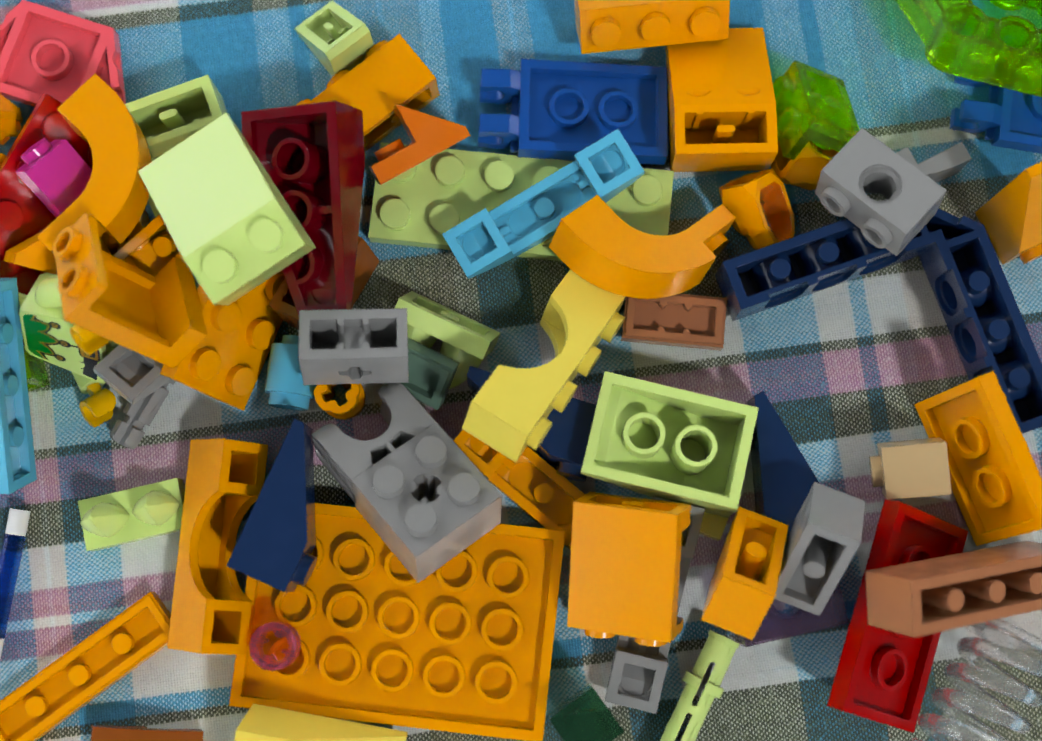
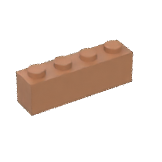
(956, 589)

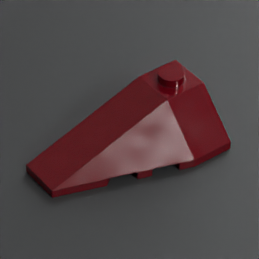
(319, 169)

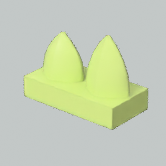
(461, 336)
(132, 514)

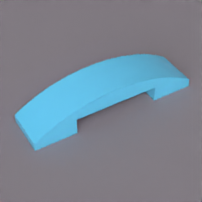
(534, 214)

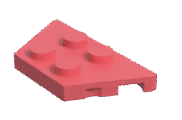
(55, 54)

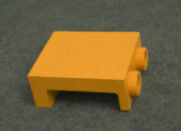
(123, 303)
(626, 567)

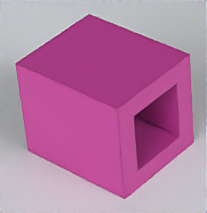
(54, 173)

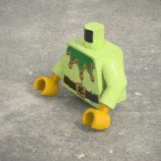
(66, 346)

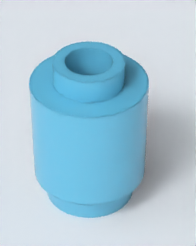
(284, 377)

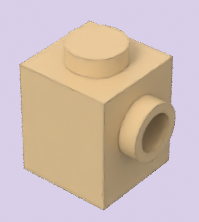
(911, 468)

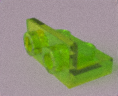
(812, 109)

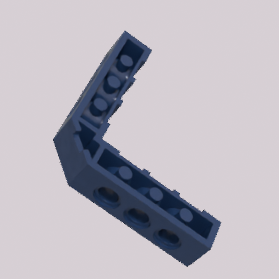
(960, 272)

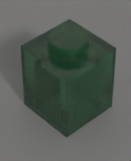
(585, 718)

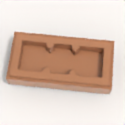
(676, 321)

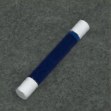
(10, 562)

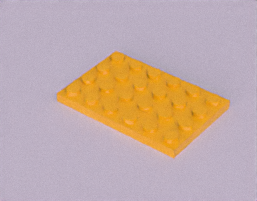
(435, 654)

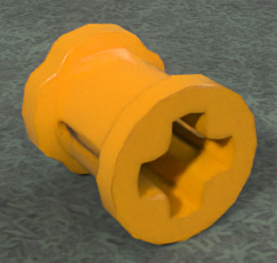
(354, 405)

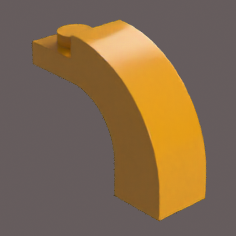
(118, 150)
(636, 263)

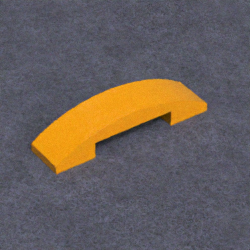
(527, 483)

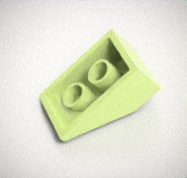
(224, 211)
(670, 443)

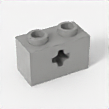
(353, 346)

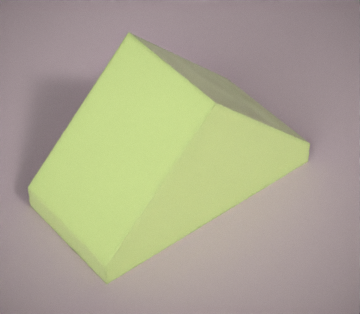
(336, 38)

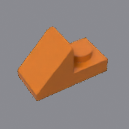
(428, 137)

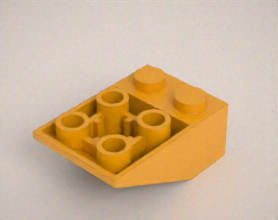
(721, 104)

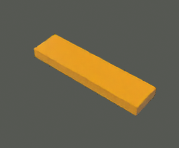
(85, 671)

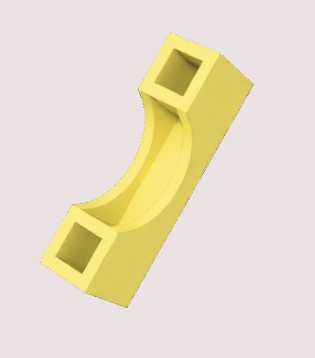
(516, 401)

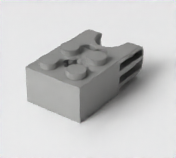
(401, 473)

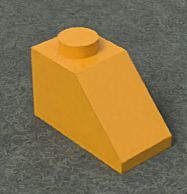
(746, 573)

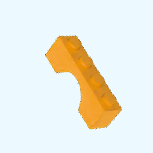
(208, 603)

